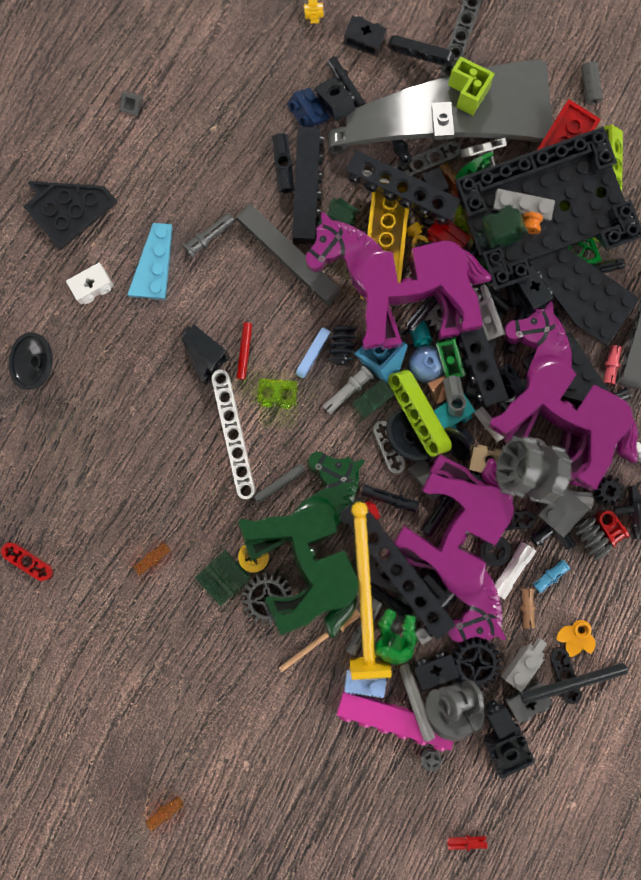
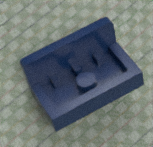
(307, 108)

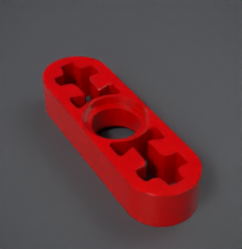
(12, 559)

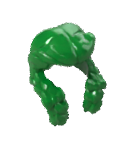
(390, 645)

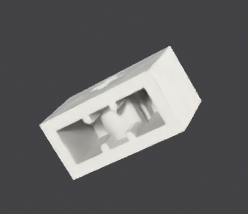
(81, 282)

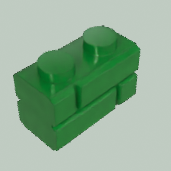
(451, 357)

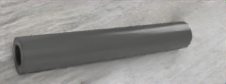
(279, 483)

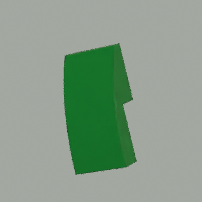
(475, 165)

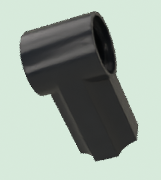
(438, 588)

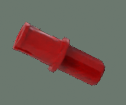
(466, 843)

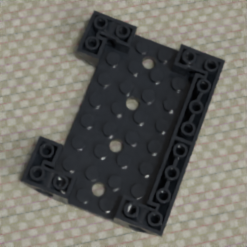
(558, 172)

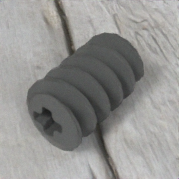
(593, 538)

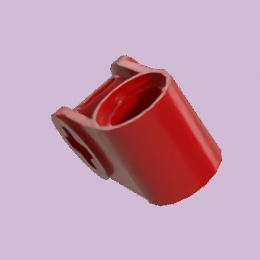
(613, 528)

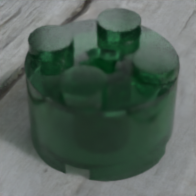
(342, 211)
(504, 227)

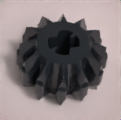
(613, 495)

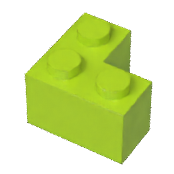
(472, 82)

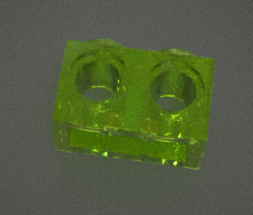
(278, 388)

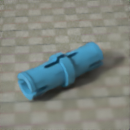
(551, 576)

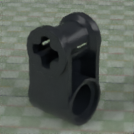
(511, 382)

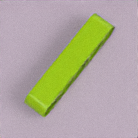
(419, 413)

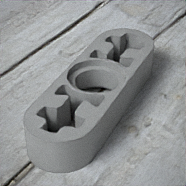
(378, 436)

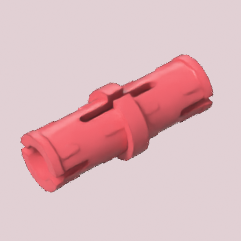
(612, 365)

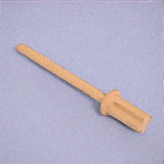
(356, 614)

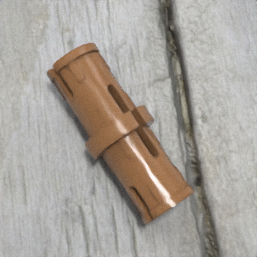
(528, 608)

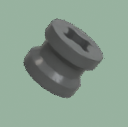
(431, 764)

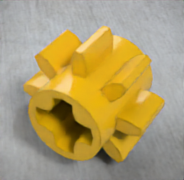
(313, 11)

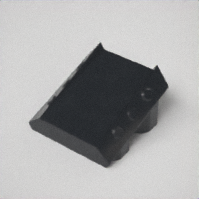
(509, 753)

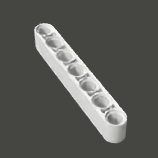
(228, 426)

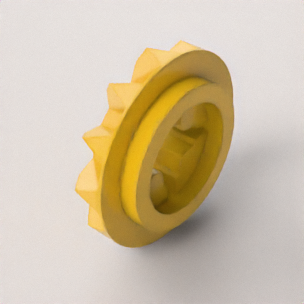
(252, 567)

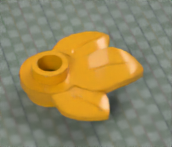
(577, 641)

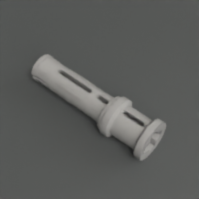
(355, 383)

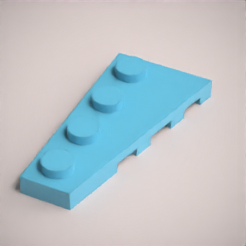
(153, 268)

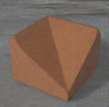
(437, 390)

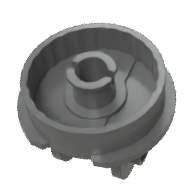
(455, 710)

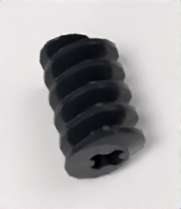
(342, 345)

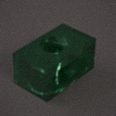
(373, 399)

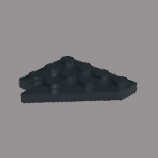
(67, 208)
(585, 376)

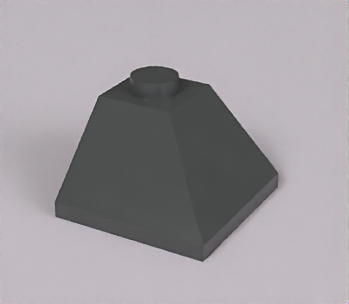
(563, 513)

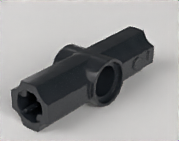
(282, 153)

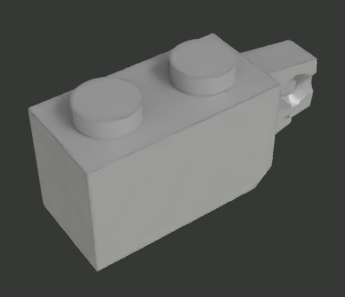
(525, 665)

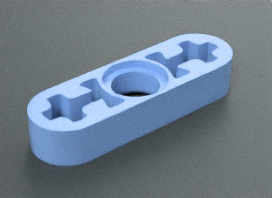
(313, 353)

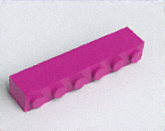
(385, 718)

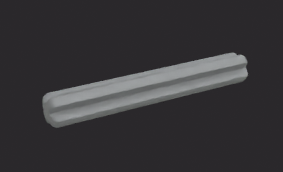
(416, 702)

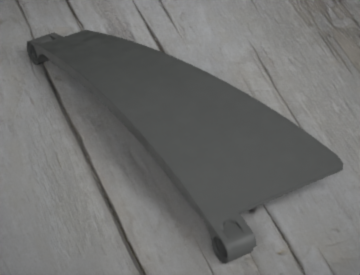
(512, 109)

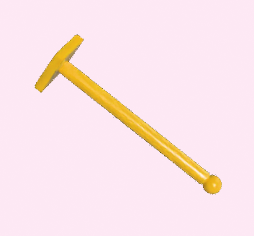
(369, 665)

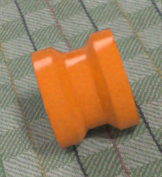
(532, 222)

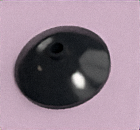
(30, 361)
(397, 432)

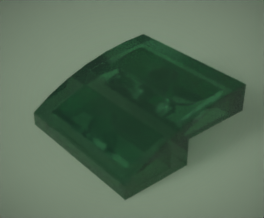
(223, 577)

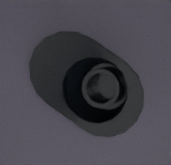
(461, 442)

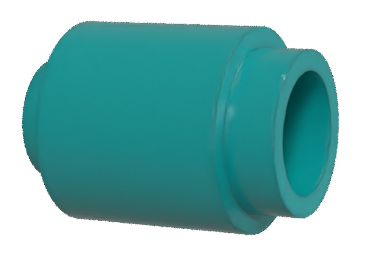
(421, 335)

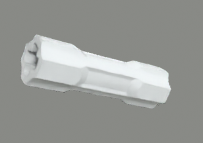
(512, 571)

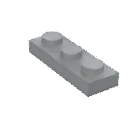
(524, 202)

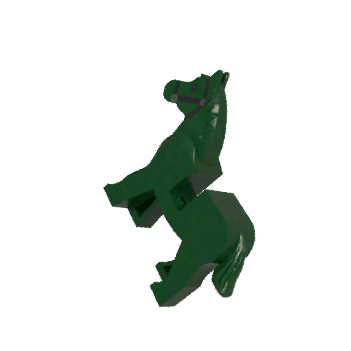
(329, 580)

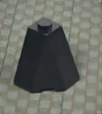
(204, 352)

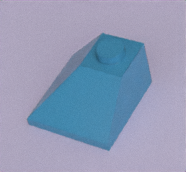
(382, 362)

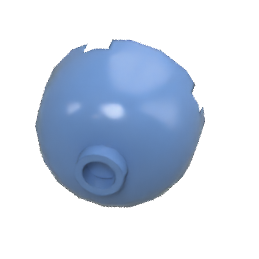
(426, 364)

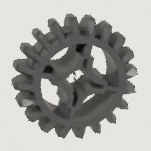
(265, 582)

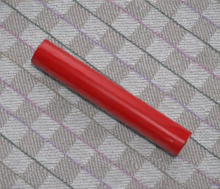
(244, 351)

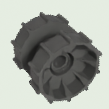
(533, 470)

